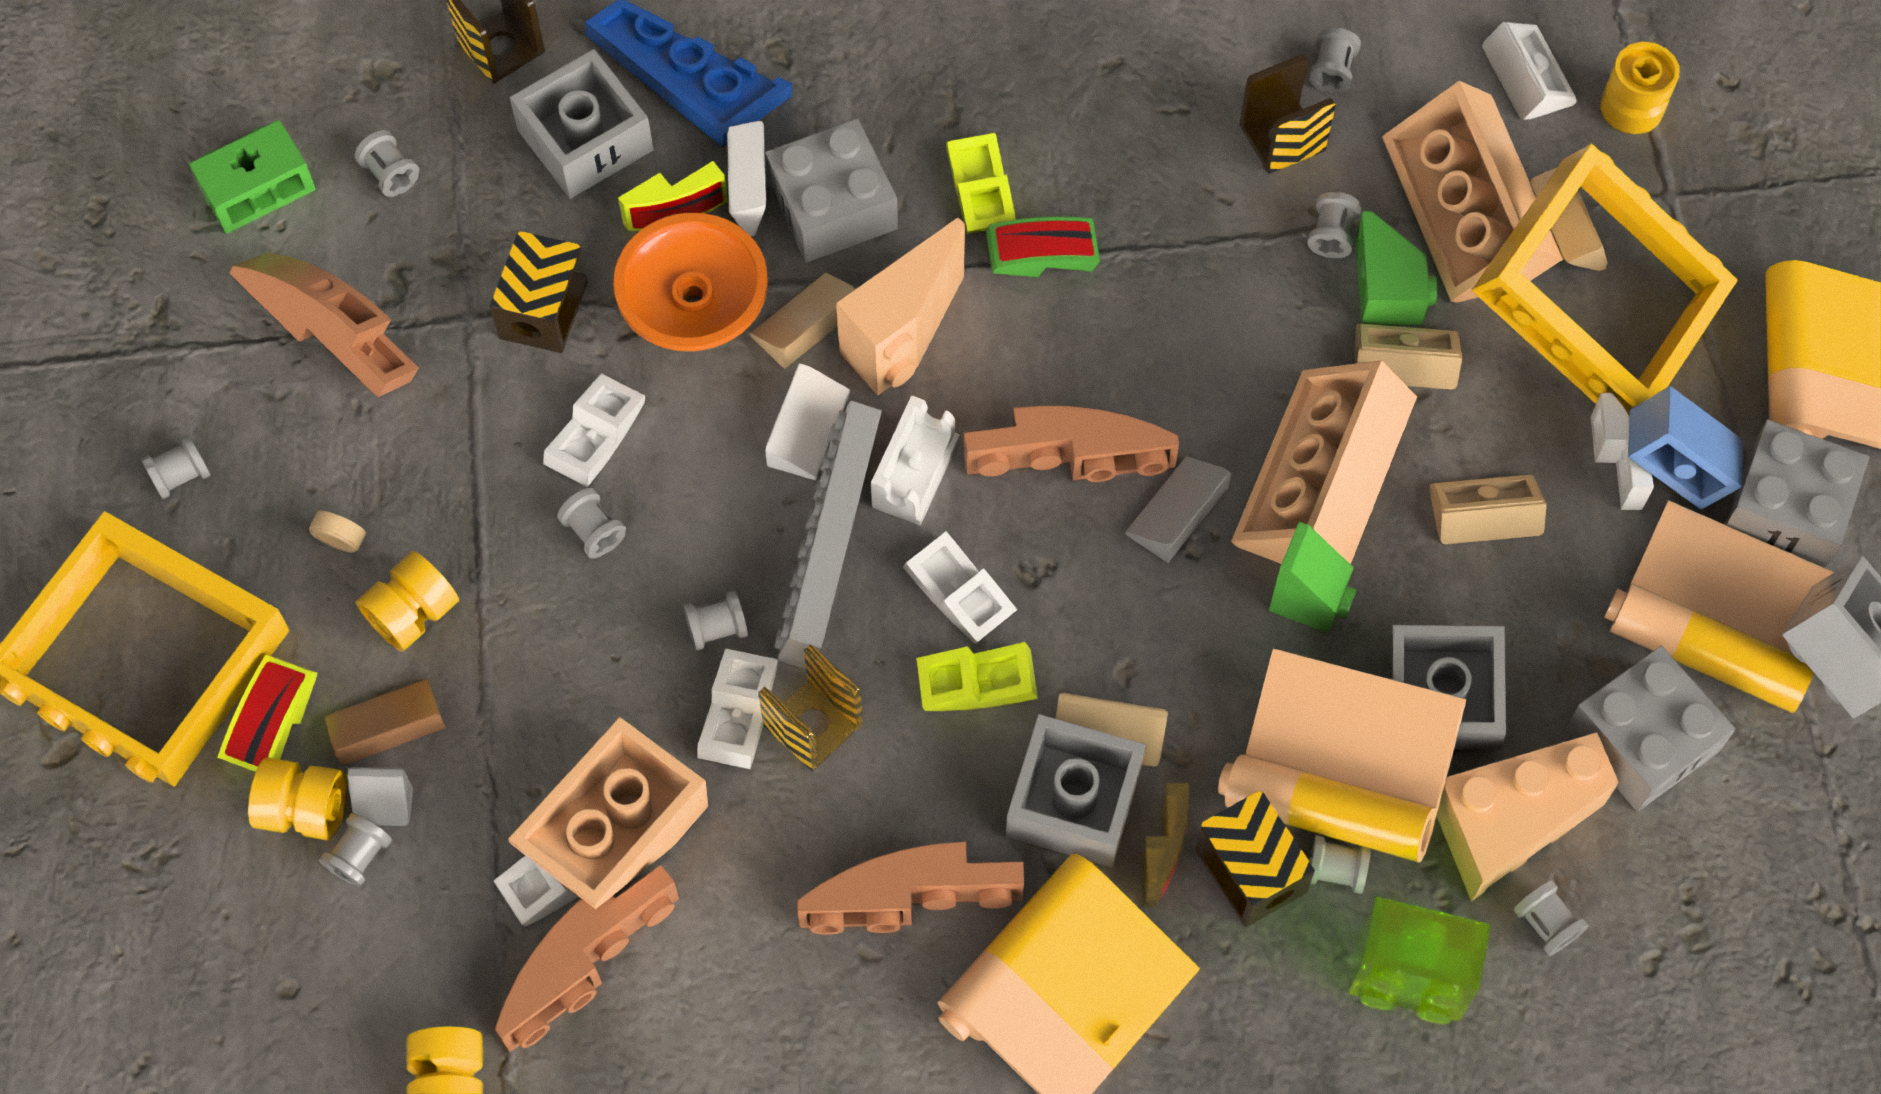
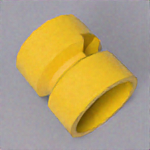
(1639, 87)
(407, 601)
(288, 797)
(445, 1060)

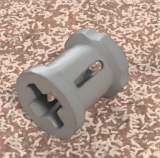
(1334, 60)
(387, 163)
(1334, 225)
(175, 467)
(591, 523)
(715, 620)
(355, 850)
(1339, 864)
(1550, 918)

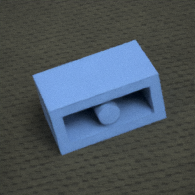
(1685, 448)

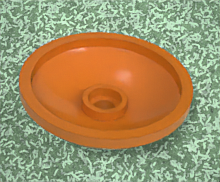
(685, 259)

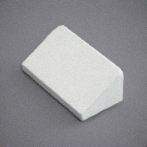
(1527, 70)
(746, 175)
(805, 423)

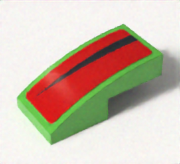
(1033, 244)

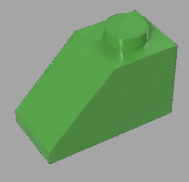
(1391, 275)
(1312, 582)

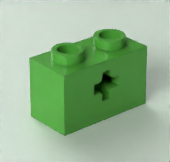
(252, 176)

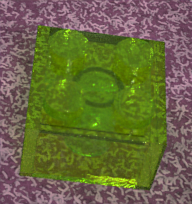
(1419, 960)

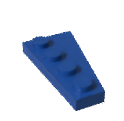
(685, 70)

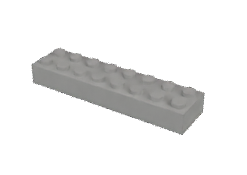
(827, 534)

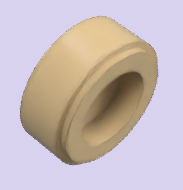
(337, 531)

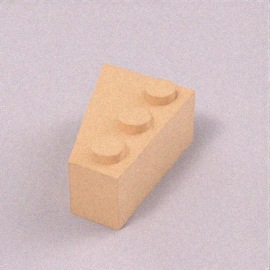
(1520, 805)

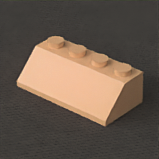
(1464, 186)
(1327, 459)

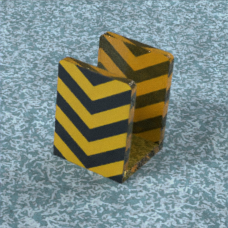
(824, 691)

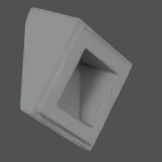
(381, 795)

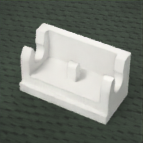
(914, 462)

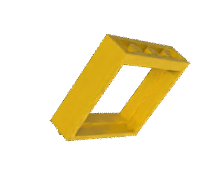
(1554, 331)
(67, 592)

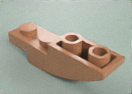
(320, 304)
(1091, 440)
(885, 887)
(561, 967)

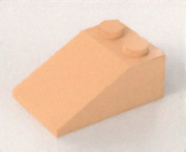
(897, 312)
(612, 814)

